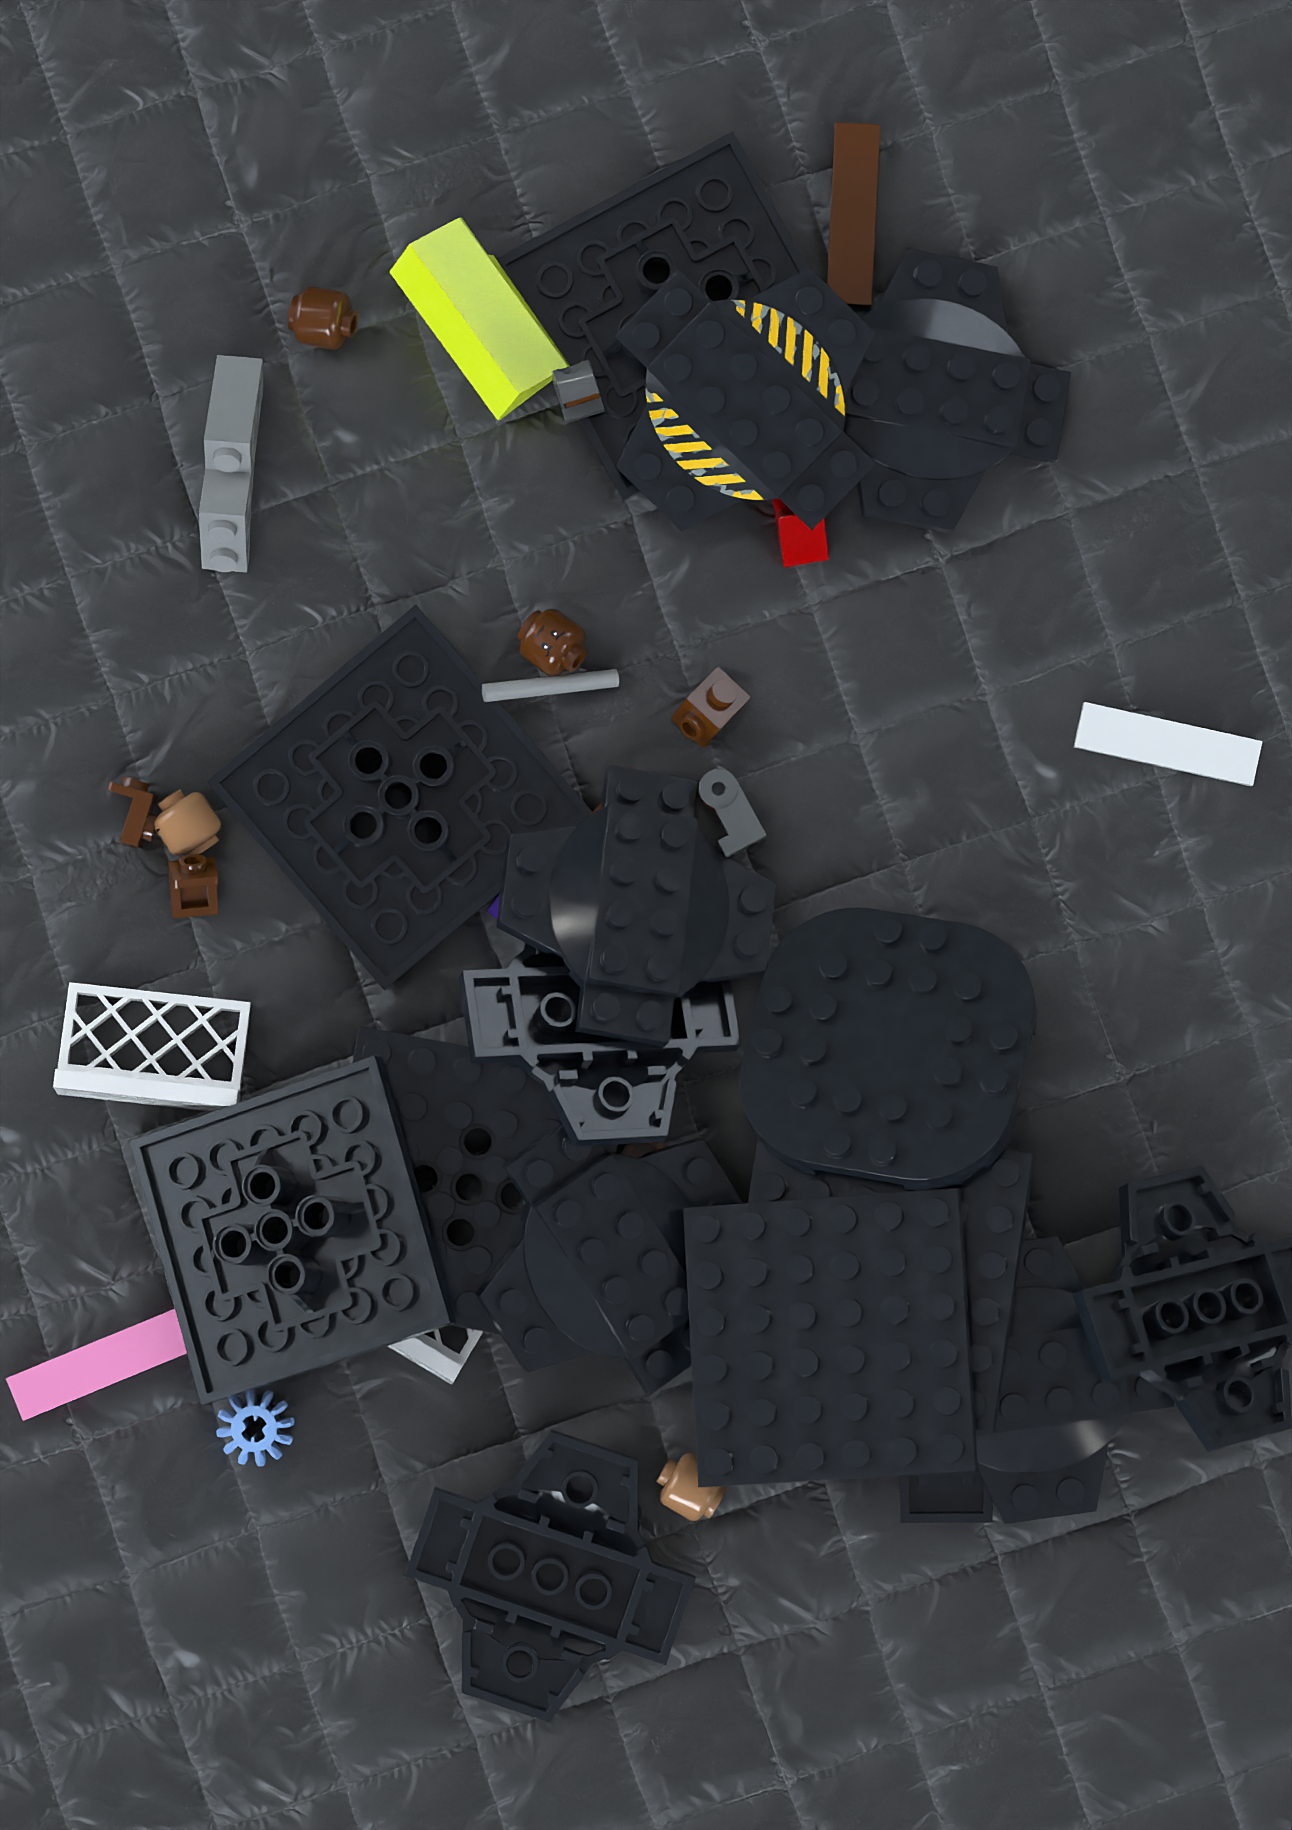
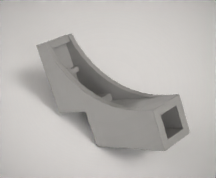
(229, 463)

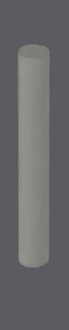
(550, 685)

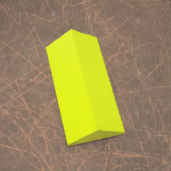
(478, 316)

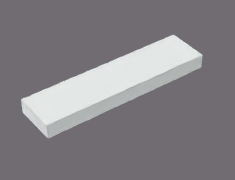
(1167, 744)

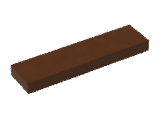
(853, 212)

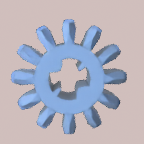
(270, 1430)

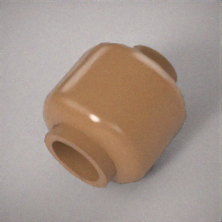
(187, 823)
(682, 1492)

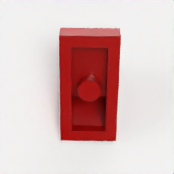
(797, 541)

